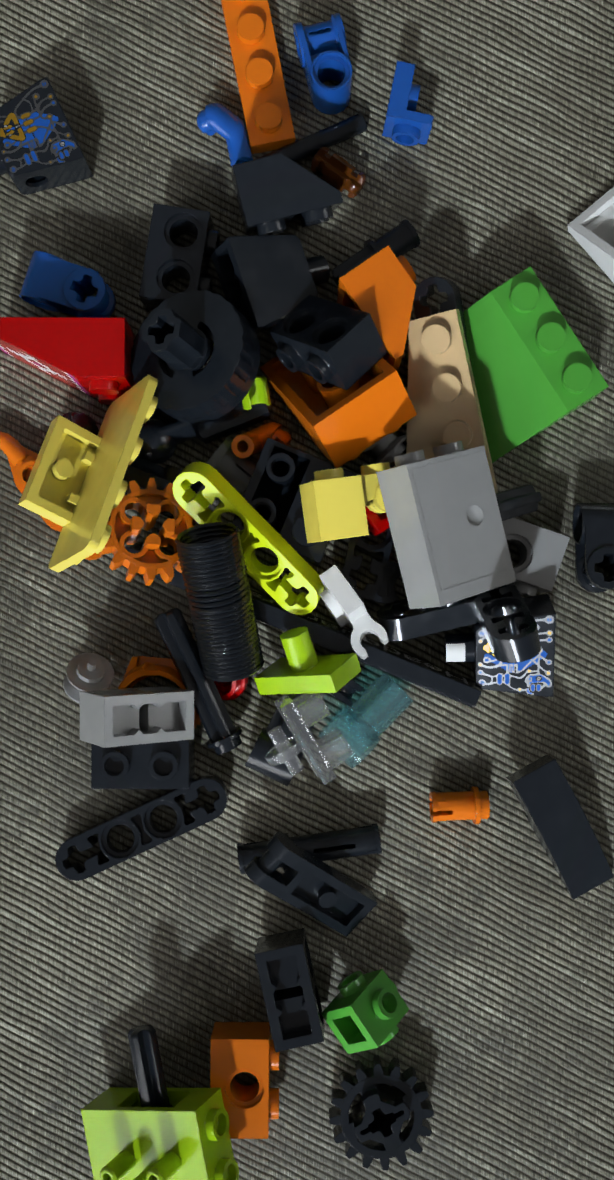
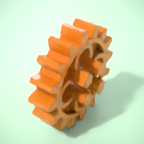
(150, 559)

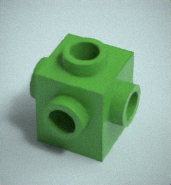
(365, 1011)

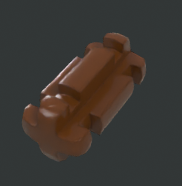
(338, 172)

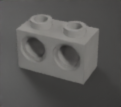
(136, 716)

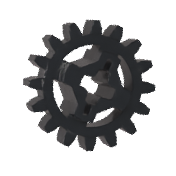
(369, 1131)

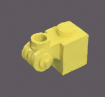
(336, 504)

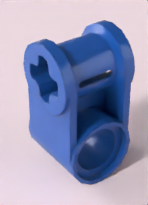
(324, 58)
(61, 285)

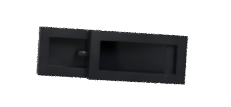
(560, 825)

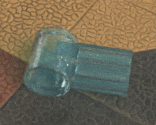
(369, 717)

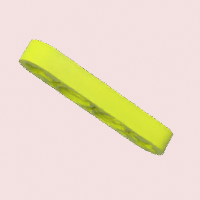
(256, 534)

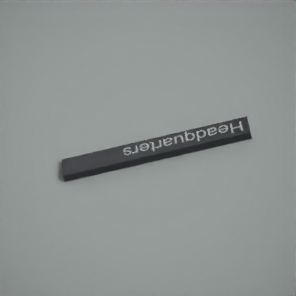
(339, 640)

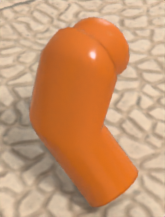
(255, 439)

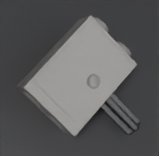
(450, 523)

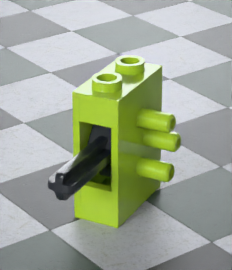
(156, 1128)

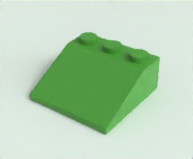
(525, 363)

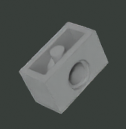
(540, 555)

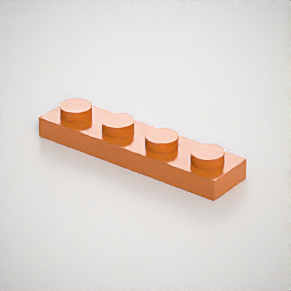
(258, 74)

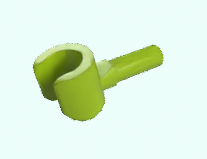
(257, 394)

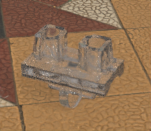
(320, 754)

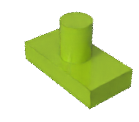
(304, 670)

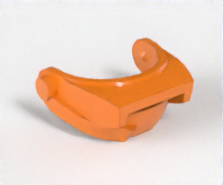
(143, 667)

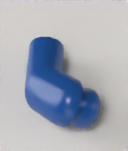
(228, 125)

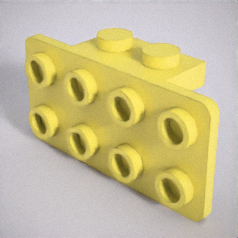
(83, 474)

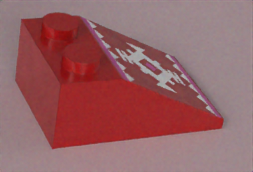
(76, 350)

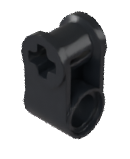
(594, 544)

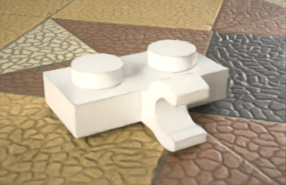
(348, 608)

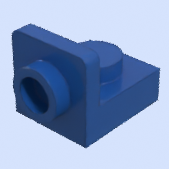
(401, 120)

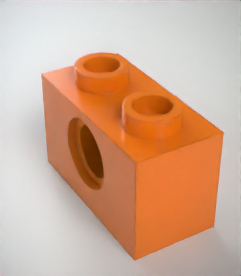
(239, 1049)

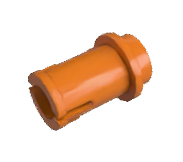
(459, 805)

